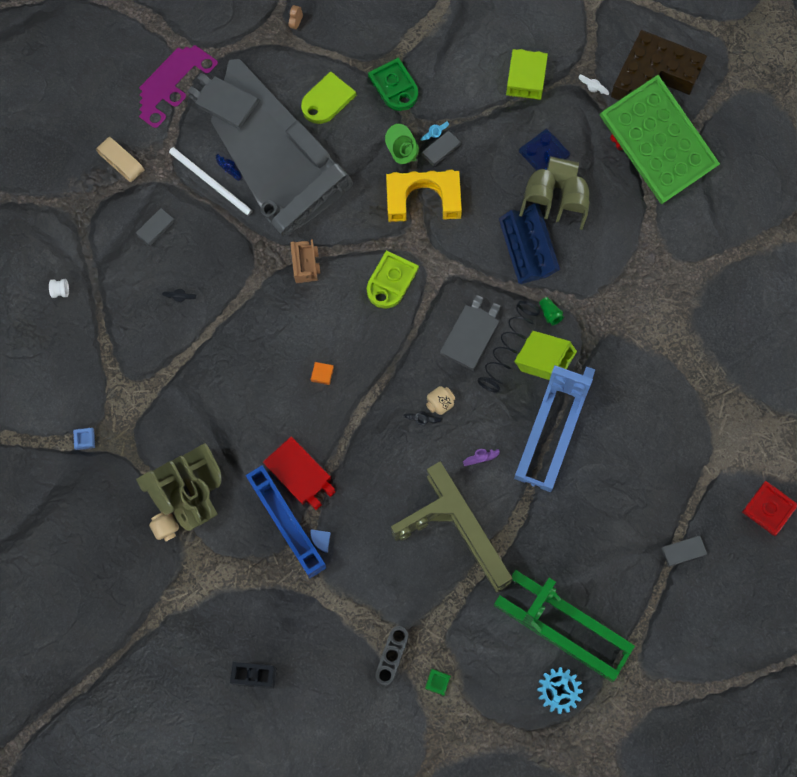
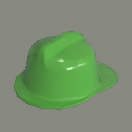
(401, 144)

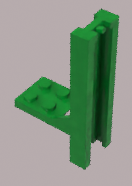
(530, 620)

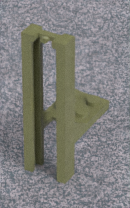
(453, 508)

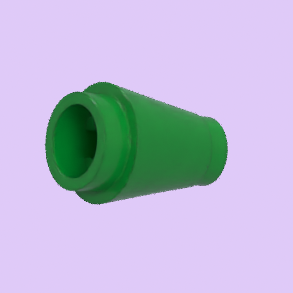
(551, 312)

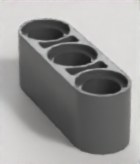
(392, 645)

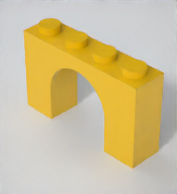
(444, 183)

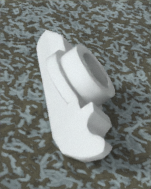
(593, 85)

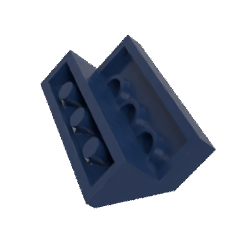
(529, 244)

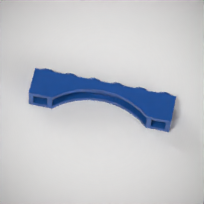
(286, 522)

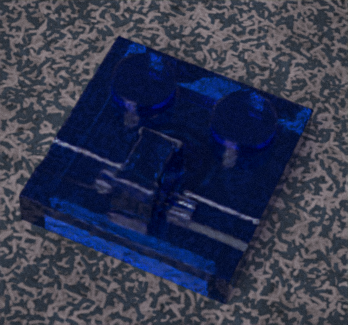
(541, 148)

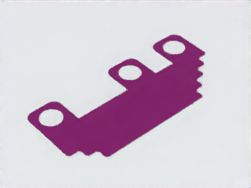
(163, 80)

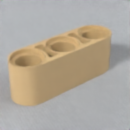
(120, 159)

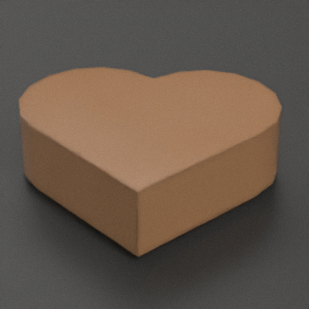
(295, 17)

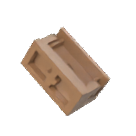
(304, 261)

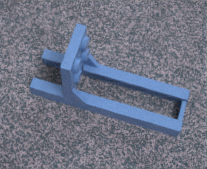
(569, 383)

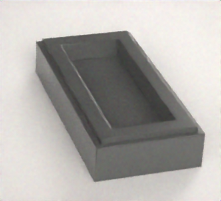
(441, 148)
(155, 227)
(684, 551)

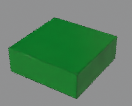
(437, 682)

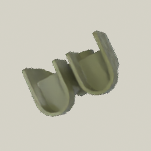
(563, 175)
(200, 476)

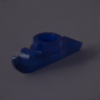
(229, 166)

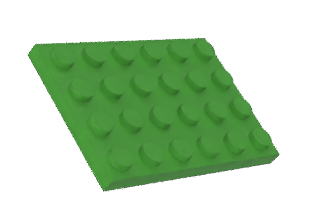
(659, 139)

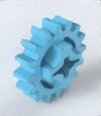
(569, 695)

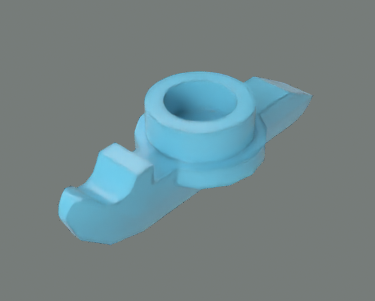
(435, 131)

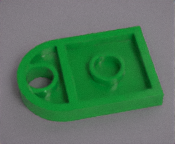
(393, 84)

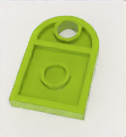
(327, 98)
(392, 279)

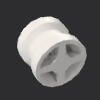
(58, 288)

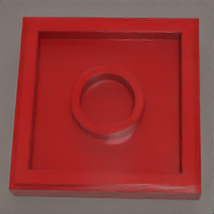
(770, 508)

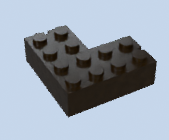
(656, 56)

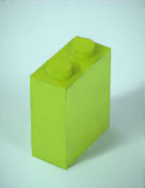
(526, 74)
(542, 353)

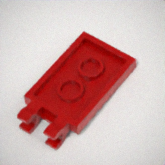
(299, 473)

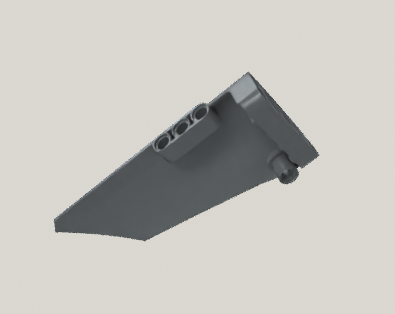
(280, 158)

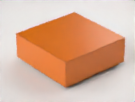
(322, 373)

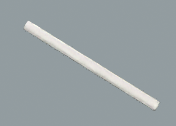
(210, 181)

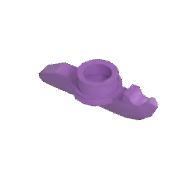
(481, 455)

